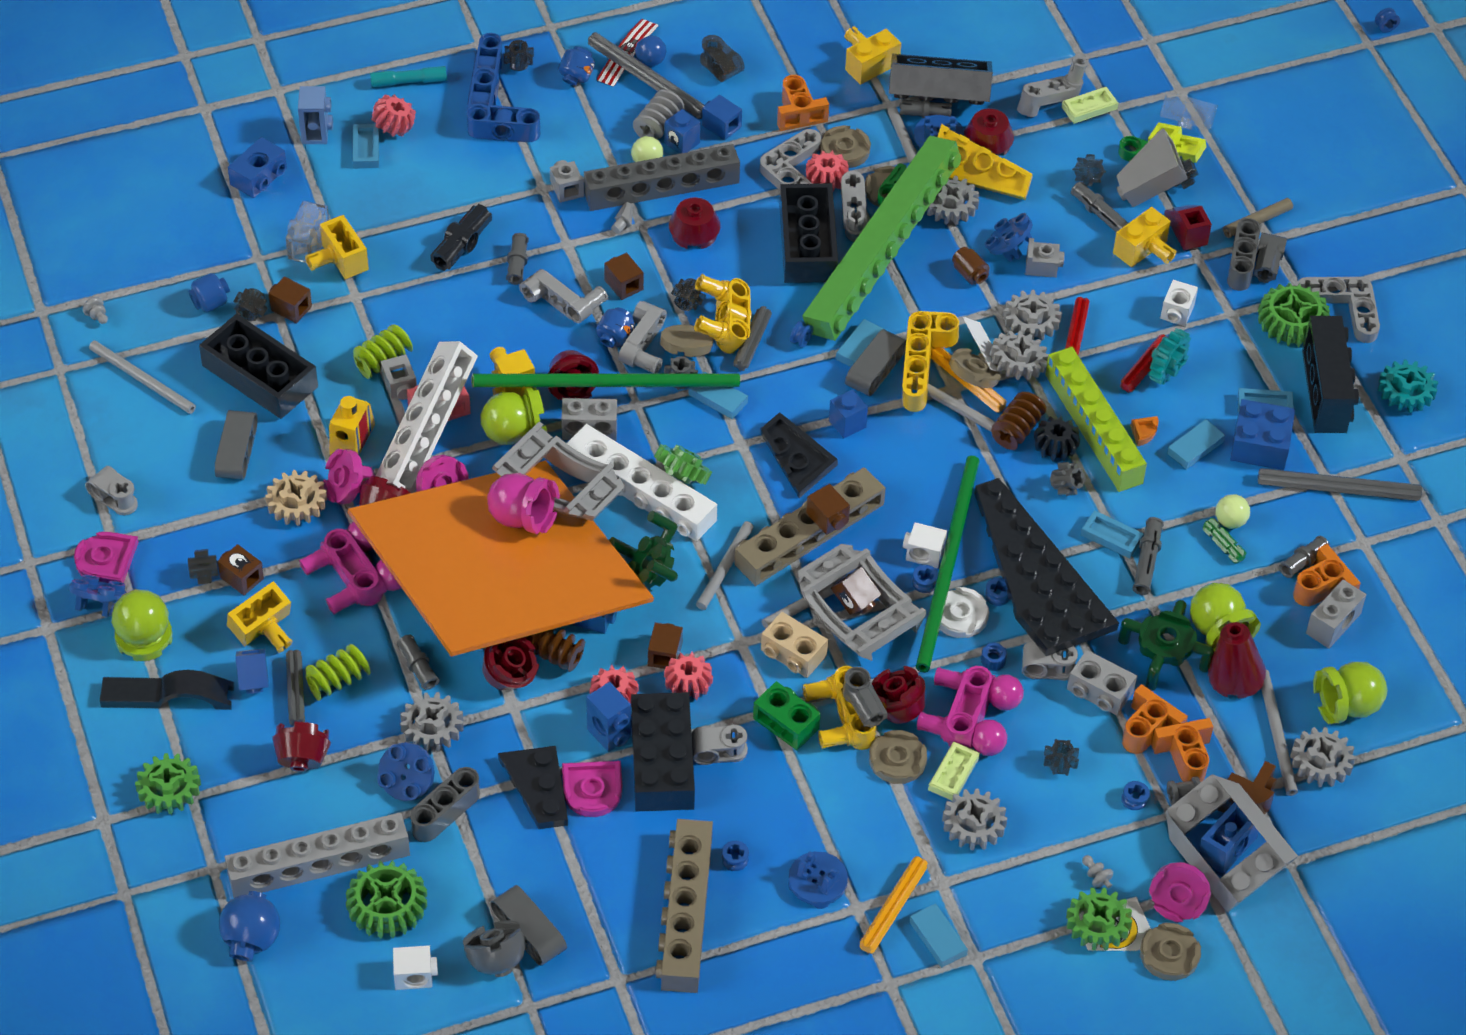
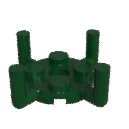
(653, 558)
(1164, 651)

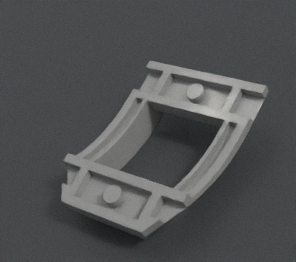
(538, 444)
(876, 632)
(1254, 869)

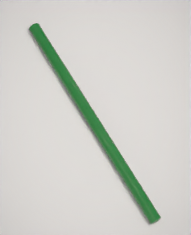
(605, 380)
(947, 565)

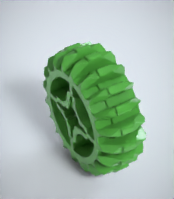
(1287, 311)
(386, 910)

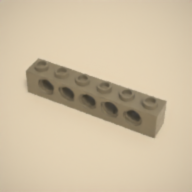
(798, 534)
(684, 973)

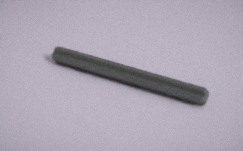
(643, 72)
(1339, 484)

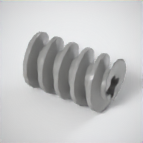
(659, 109)

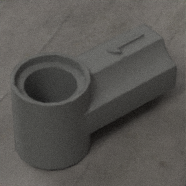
(1269, 254)
(863, 697)

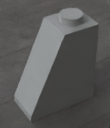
(1151, 170)

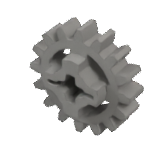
(951, 201)
(1032, 315)
(1019, 355)
(432, 721)
(1322, 756)
(974, 819)

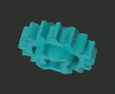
(1169, 356)
(1407, 386)

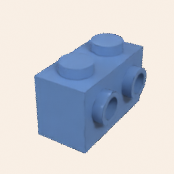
(313, 114)

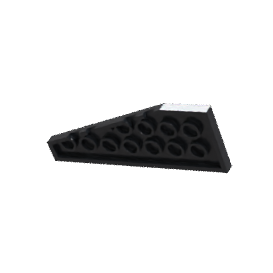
(1041, 583)

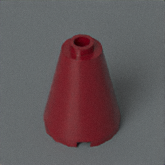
(1236, 663)

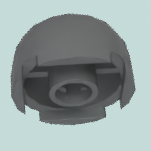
(495, 949)

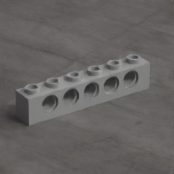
(318, 855)

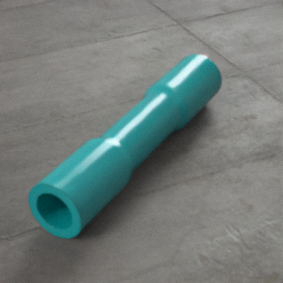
(425, 75)

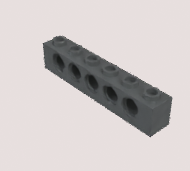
(661, 177)

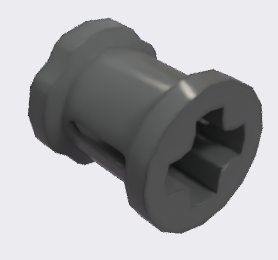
(1178, 790)

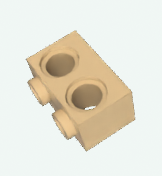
(796, 640)

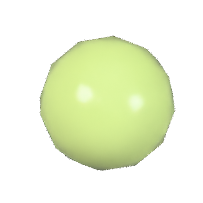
(646, 148)
(1232, 511)

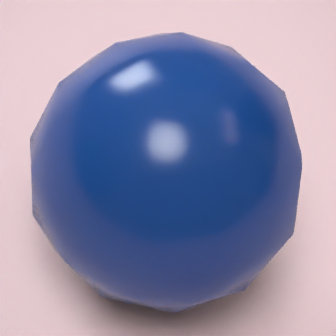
(650, 50)

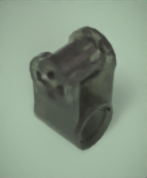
(720, 58)

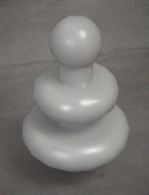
(95, 309)
(1096, 870)

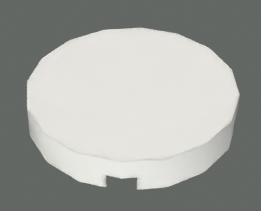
(964, 613)

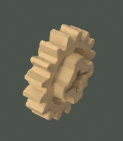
(296, 497)

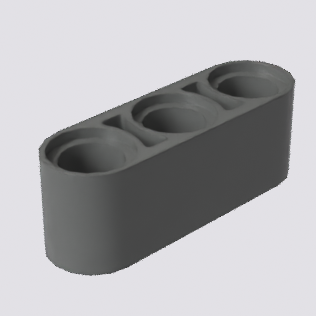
(1243, 254)
(876, 362)
(236, 444)
(448, 792)
(541, 936)

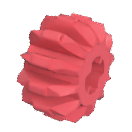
(393, 115)
(826, 169)
(688, 675)
(622, 681)

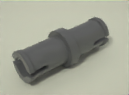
(924, 108)
(517, 258)
(1303, 557)
(418, 662)

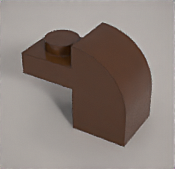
(1259, 791)

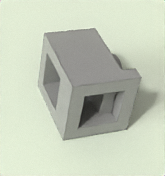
(564, 175)
(1043, 259)
(398, 381)

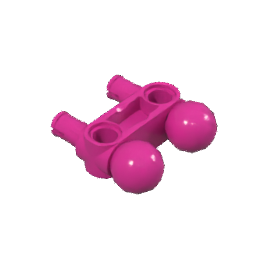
(352, 568)
(966, 718)

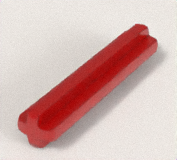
(1077, 324)
(1140, 368)

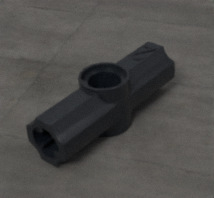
(461, 237)

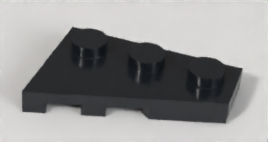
(797, 454)
(539, 783)

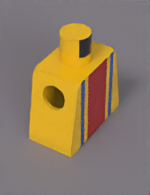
(353, 419)

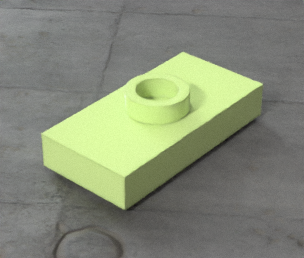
(1090, 105)
(953, 771)

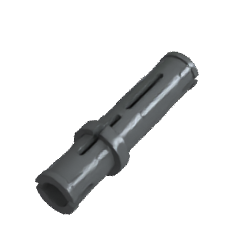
(1095, 204)
(1149, 546)

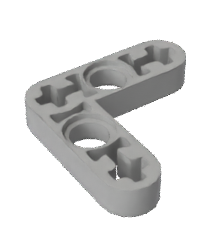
(785, 164)
(1353, 297)

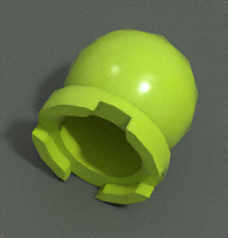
(511, 416)
(1218, 606)
(141, 625)
(1351, 691)

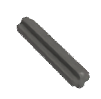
(749, 347)
(295, 687)

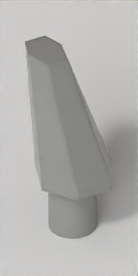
(623, 218)

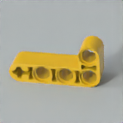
(923, 332)

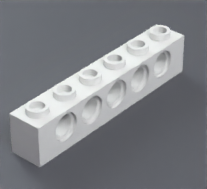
(427, 414)
(649, 485)

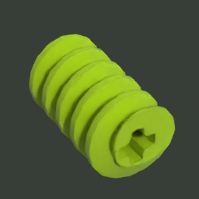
(381, 347)
(336, 669)

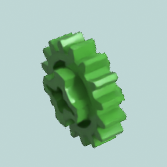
(682, 464)
(168, 783)
(1099, 918)

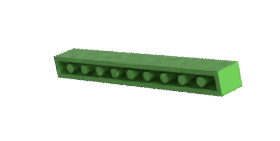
(882, 237)

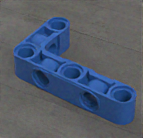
(485, 118)

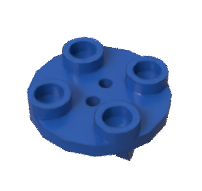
(931, 125)
(1009, 235)
(92, 589)
(394, 765)
(828, 886)

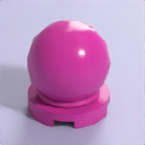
(523, 502)

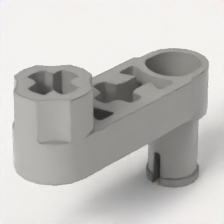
(1053, 89)
(853, 222)
(561, 297)
(649, 322)

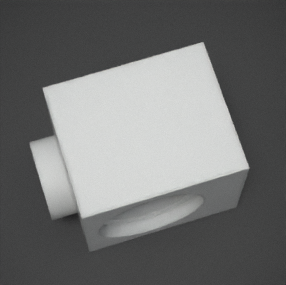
(1179, 303)
(925, 545)
(413, 967)

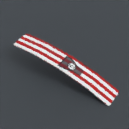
(612, 71)

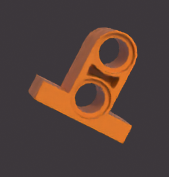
(799, 107)
(1321, 579)
(1143, 724)
(1184, 755)

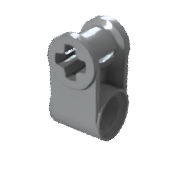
(113, 491)
(1037, 665)
(717, 745)

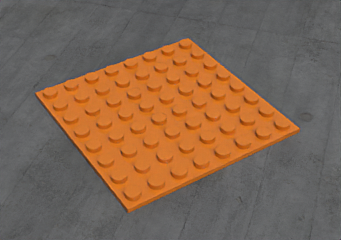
(494, 581)

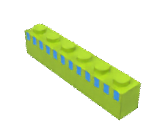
(1095, 419)

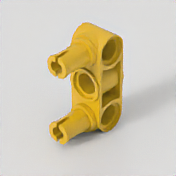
(732, 312)
(850, 732)

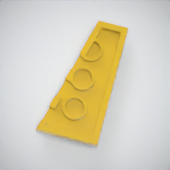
(987, 169)

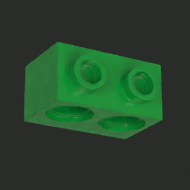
(783, 719)

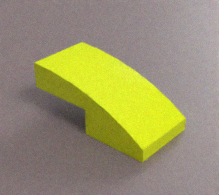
(1186, 145)

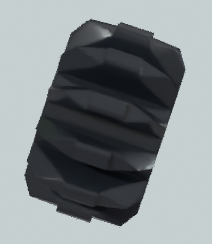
(1057, 438)

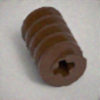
(1018, 420)
(557, 648)

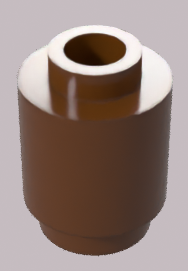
(970, 265)

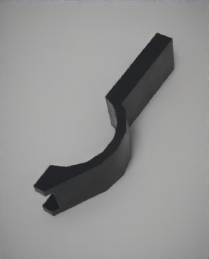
(153, 692)

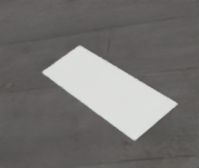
(982, 341)

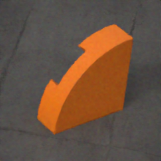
(1144, 429)

